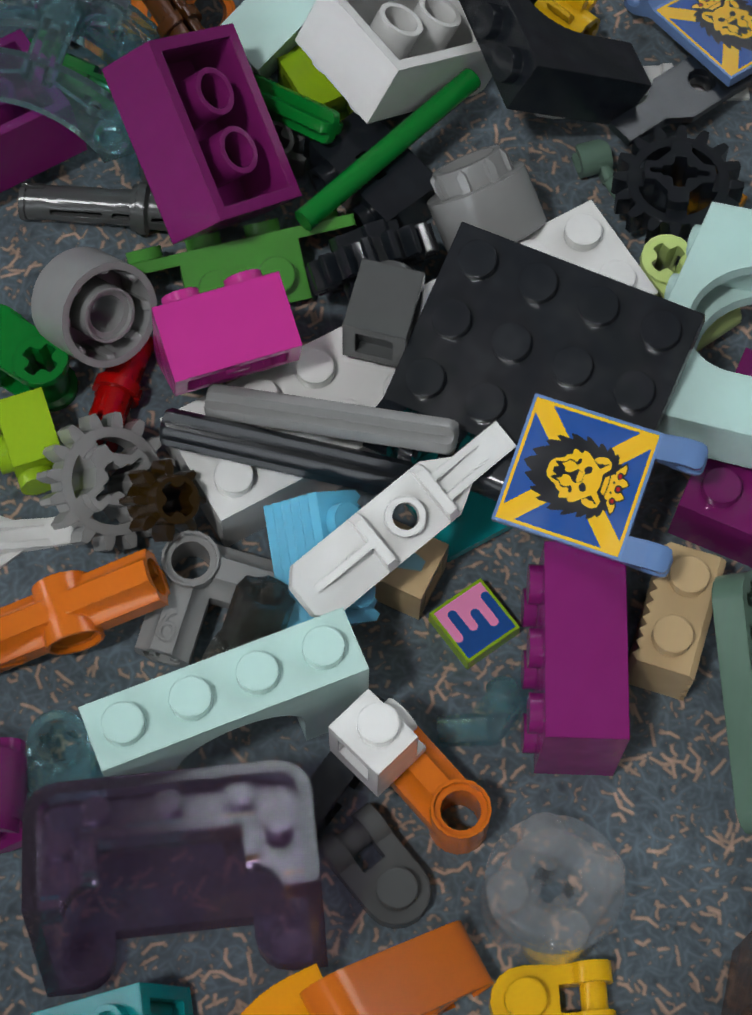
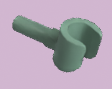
(594, 159)

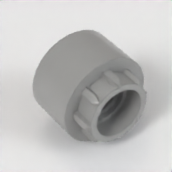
(485, 193)
(93, 306)

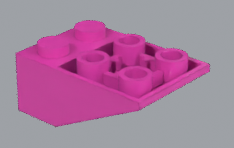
(224, 331)

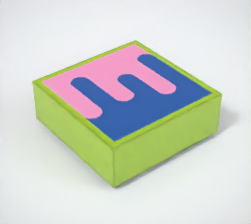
(473, 623)

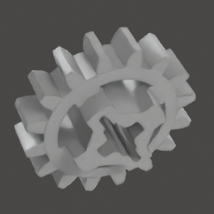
(89, 463)

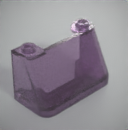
(170, 859)

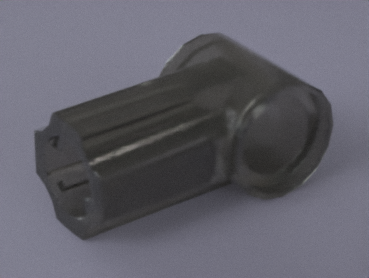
(255, 611)

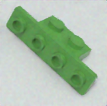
(263, 248)

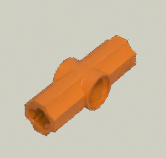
(77, 606)

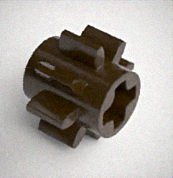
(162, 500)

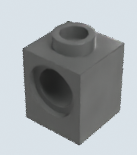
(382, 311)

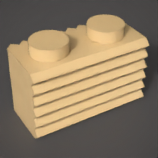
(674, 623)

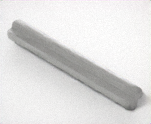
(333, 419)

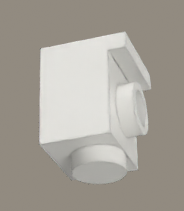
(375, 740)

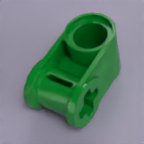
(33, 362)

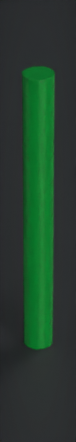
(387, 149)

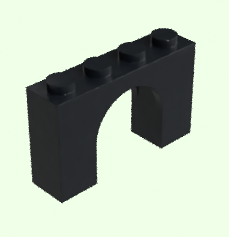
(552, 67)

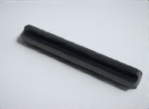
(280, 451)

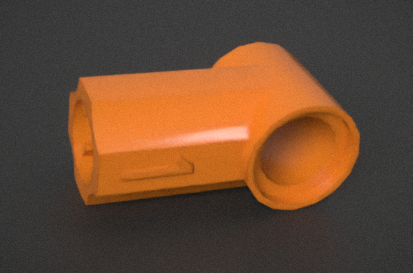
(435, 785)

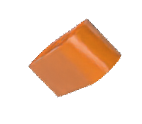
(406, 979)

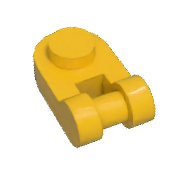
(536, 988)

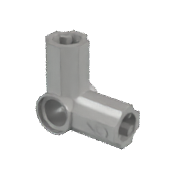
(173, 631)

